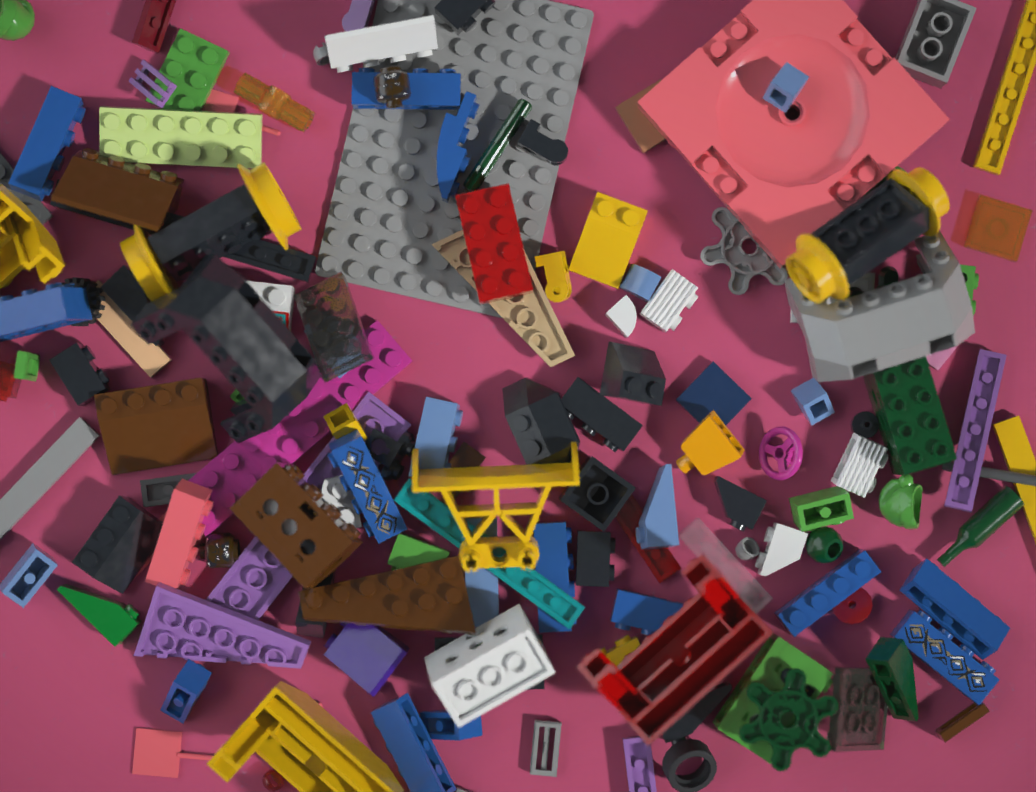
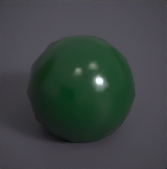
(824, 545)

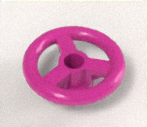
(786, 454)

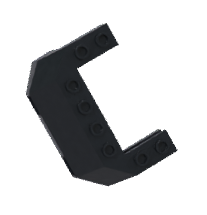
(240, 339)

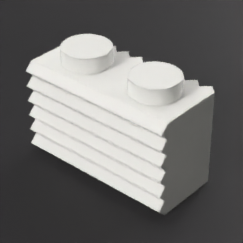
(669, 301)
(860, 465)

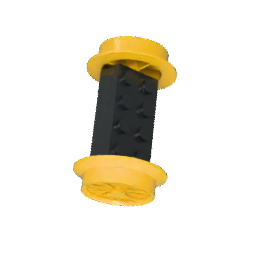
(211, 230)

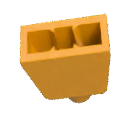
(709, 446)

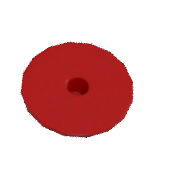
(854, 608)

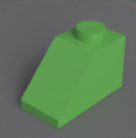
(413, 551)

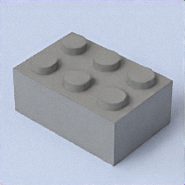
(934, 39)

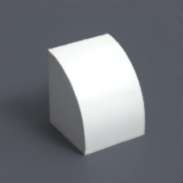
(623, 316)

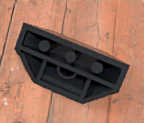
(539, 422)

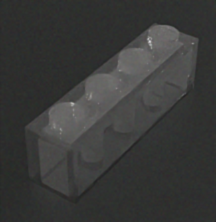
(702, 541)

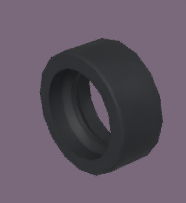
(681, 751)

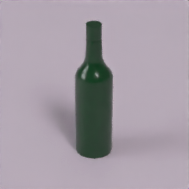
(984, 523)

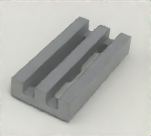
(547, 724)

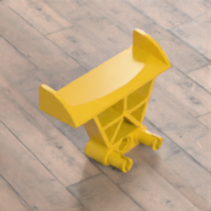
(475, 550)

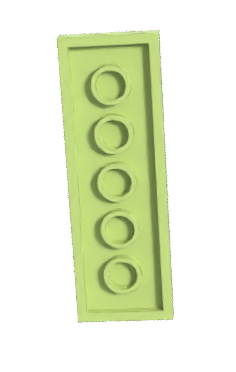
(181, 136)

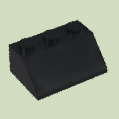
(120, 544)

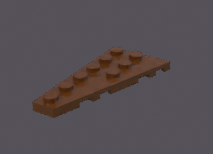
(405, 598)

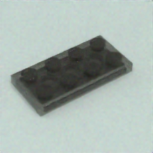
(333, 327)

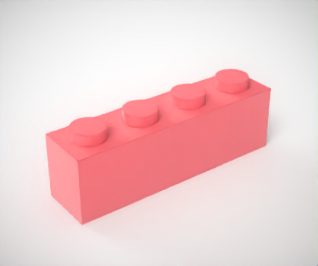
(179, 535)

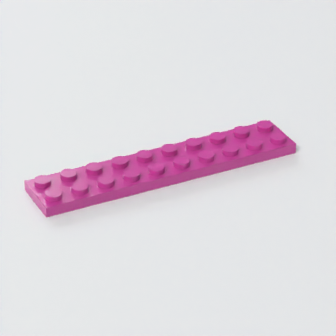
(246, 462)

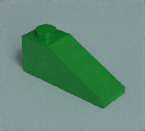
(107, 615)

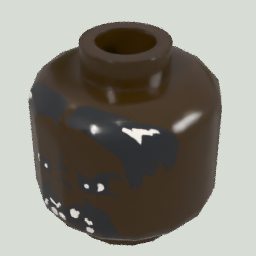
(392, 86)
(220, 550)

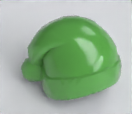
(16, 19)
(901, 502)

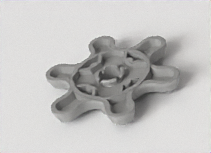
(730, 252)

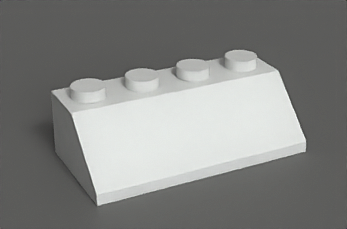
(381, 42)

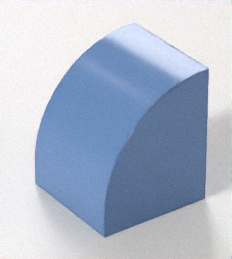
(785, 87)
(640, 282)
(813, 401)

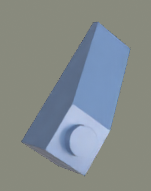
(659, 519)

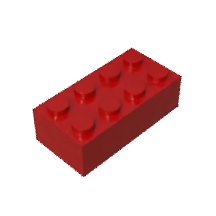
(494, 244)

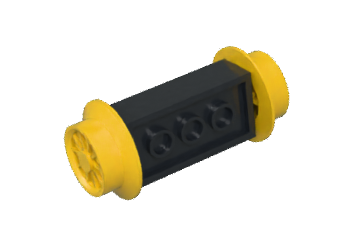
(867, 234)

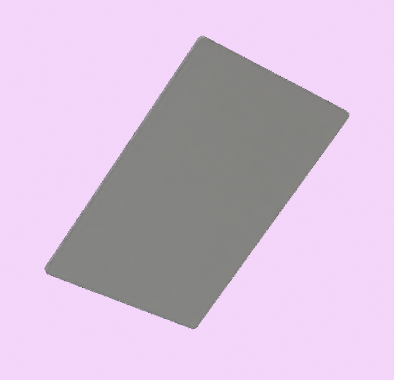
(387, 184)

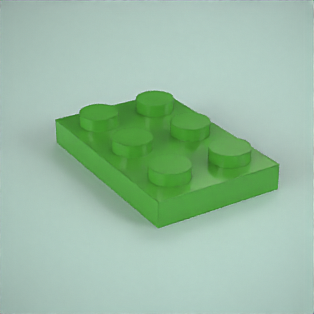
(194, 68)

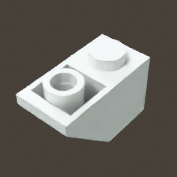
(782, 548)

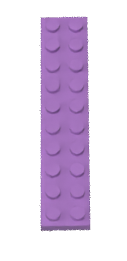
(258, 575)

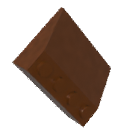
(119, 189)
(157, 425)

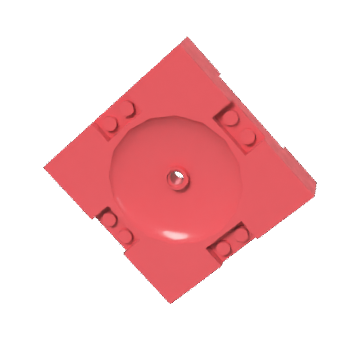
(782, 174)

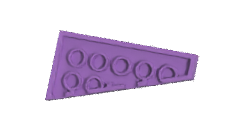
(207, 632)

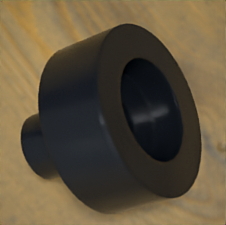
(858, 424)

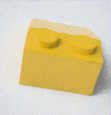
(607, 240)

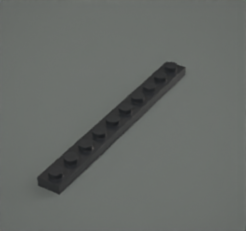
(254, 253)

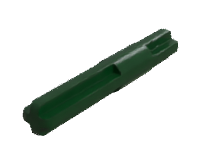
(497, 145)

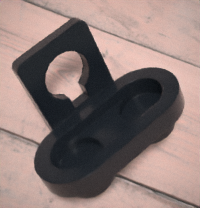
(398, 450)

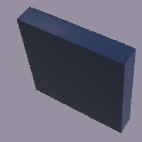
(715, 392)

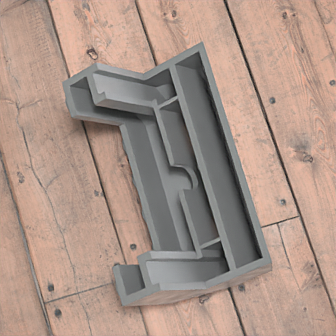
(888, 322)

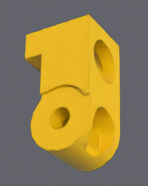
(557, 275)

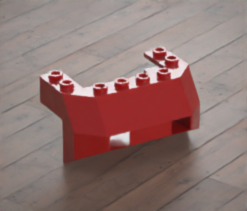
(682, 657)

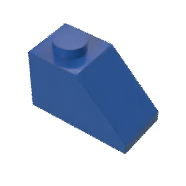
(185, 691)
(442, 726)

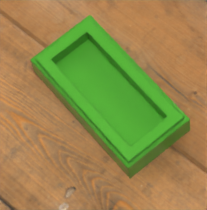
(27, 366)

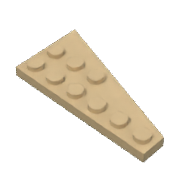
(527, 314)

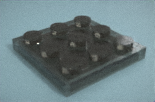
(860, 712)

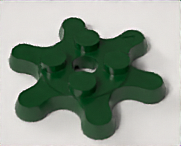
(802, 733)

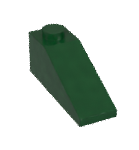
(894, 675)

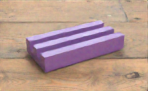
(142, 75)

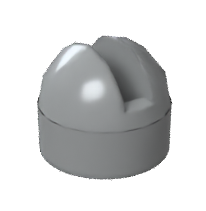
(321, 55)
(747, 549)

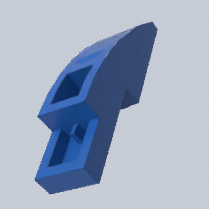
(450, 156)

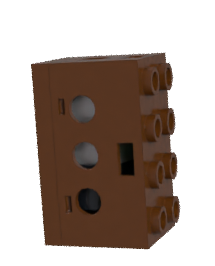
(297, 524)

